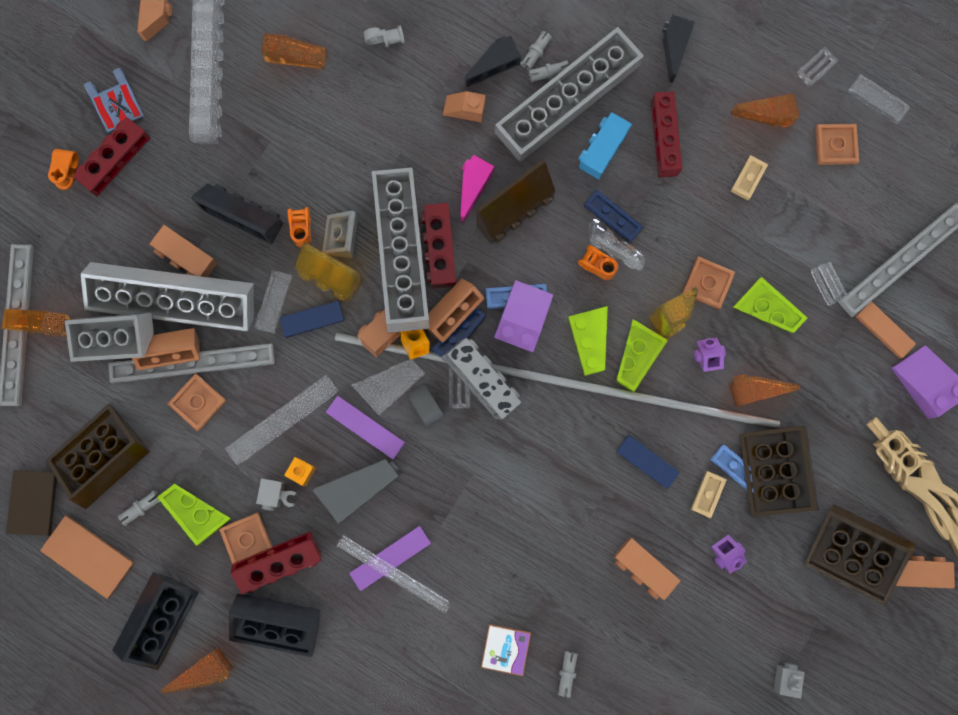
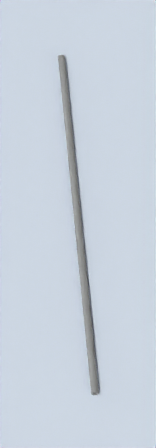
(595, 388)

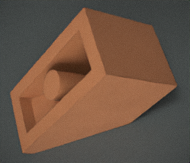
(153, 17)
(465, 106)

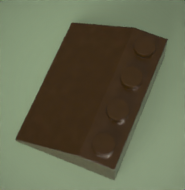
(515, 203)
(96, 457)
(779, 471)
(859, 554)

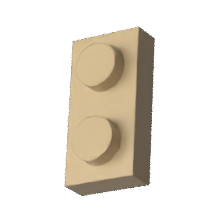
(749, 177)
(708, 494)

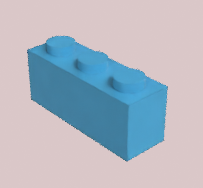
(604, 145)

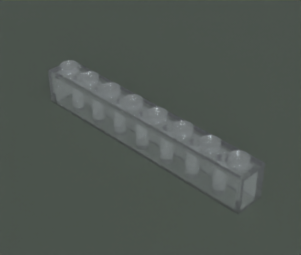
(206, 71)

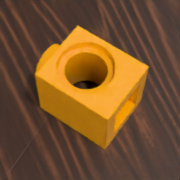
(415, 348)
(300, 471)

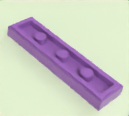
(365, 427)
(394, 555)

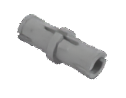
(536, 50)
(547, 71)
(139, 508)
(567, 674)

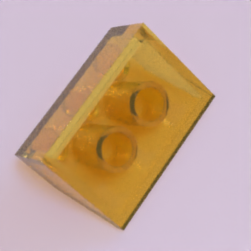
(327, 273)
(672, 315)

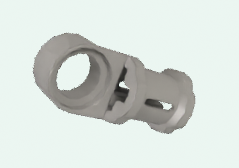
(376, 36)

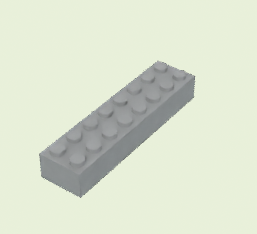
(568, 94)
(400, 250)
(168, 296)

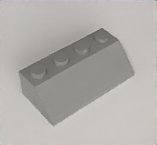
(109, 336)

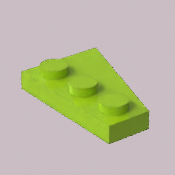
(770, 306)
(589, 335)
(639, 355)
(192, 514)

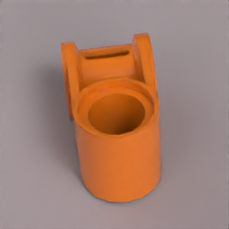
(63, 168)
(300, 223)
(597, 262)

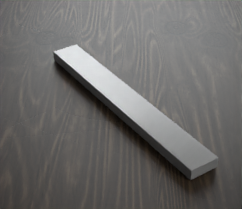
(900, 262)
(14, 341)
(209, 362)

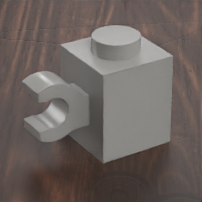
(272, 494)
(789, 680)

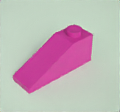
(475, 178)

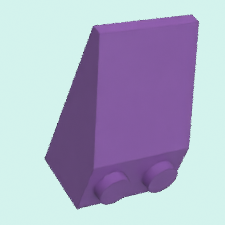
(523, 316)
(928, 382)

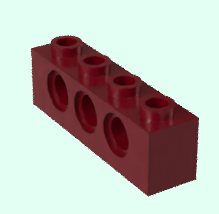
(666, 134)
(111, 167)
(439, 214)
(263, 561)

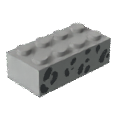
(482, 379)

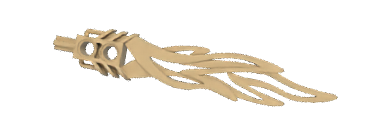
(918, 486)

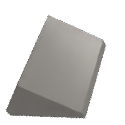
(340, 234)

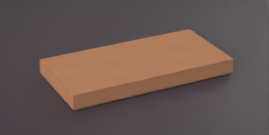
(87, 557)

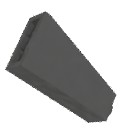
(354, 490)

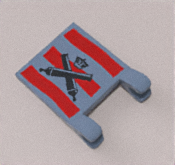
(115, 102)

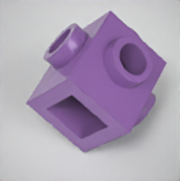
(710, 354)
(729, 554)

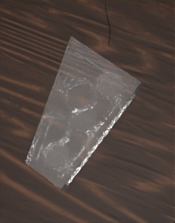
(616, 249)
(388, 386)

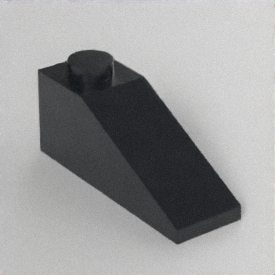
(676, 38)
(497, 59)

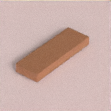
(885, 330)

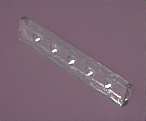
(281, 420)
(393, 574)

